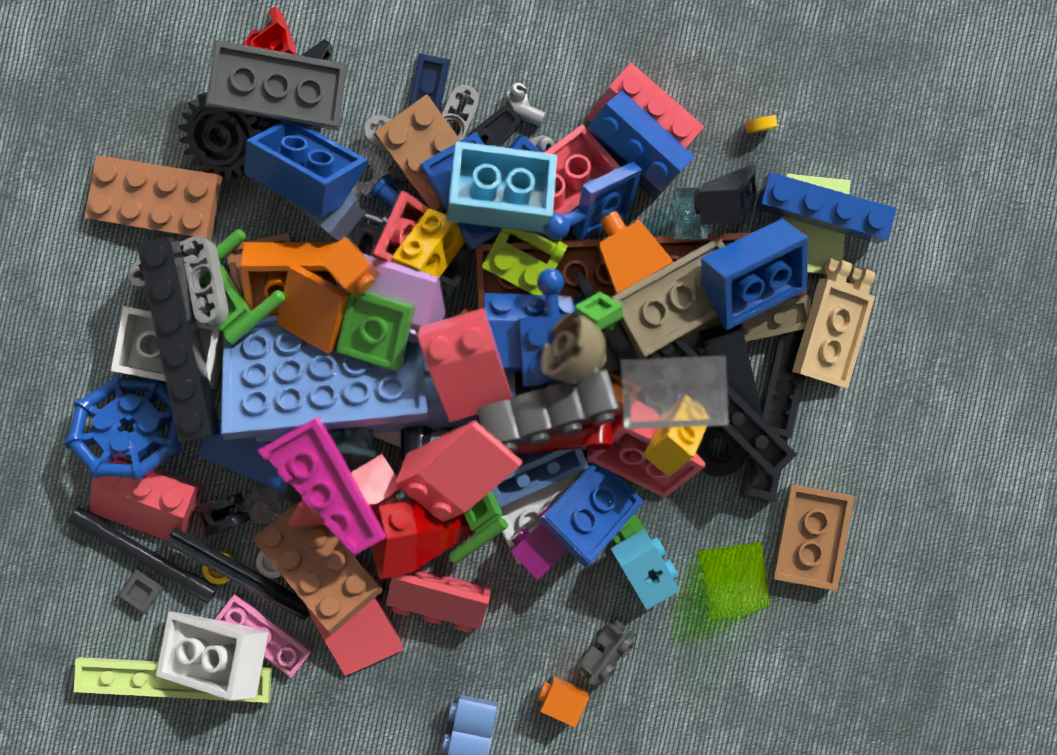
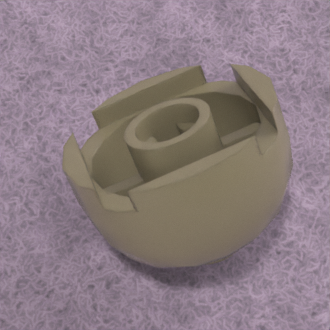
(575, 350)

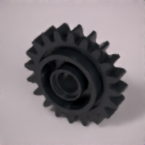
(207, 145)

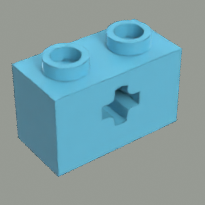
(645, 568)

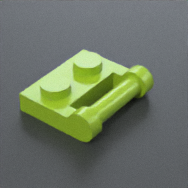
(517, 266)

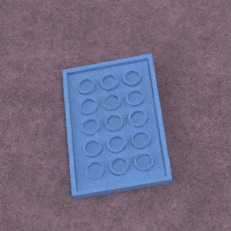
(283, 382)

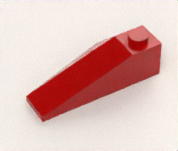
(413, 537)

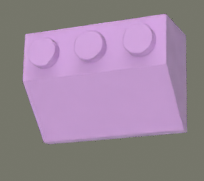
(409, 287)

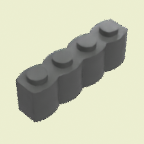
(551, 411)

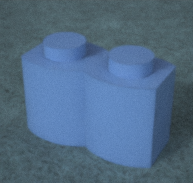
(472, 726)

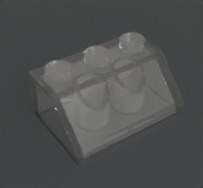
(674, 392)

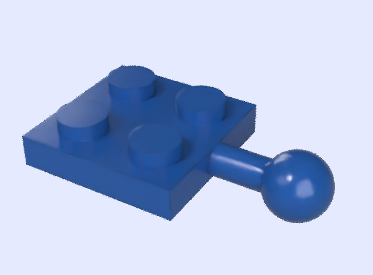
(598, 199)
(536, 330)

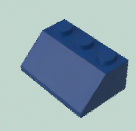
(636, 137)
(303, 166)
(756, 272)
(503, 318)

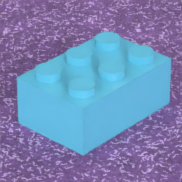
(501, 187)

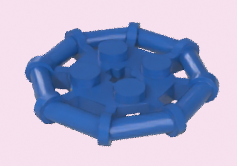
(109, 421)

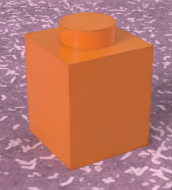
(350, 267)
(562, 700)

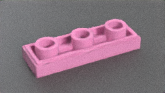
(281, 648)

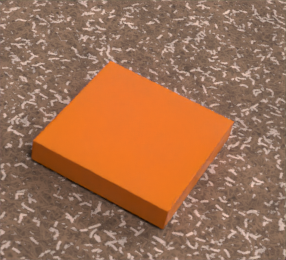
(312, 308)

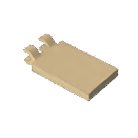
(836, 324)

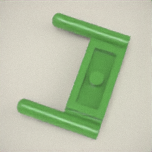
(239, 317)
(486, 521)

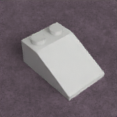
(212, 655)

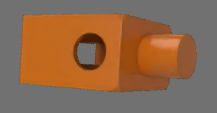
(629, 252)

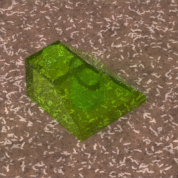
(734, 580)

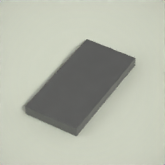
(276, 85)

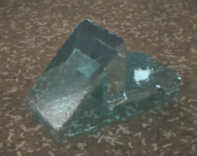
(685, 220)

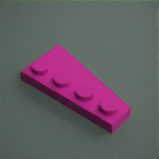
(321, 476)

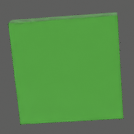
(376, 329)

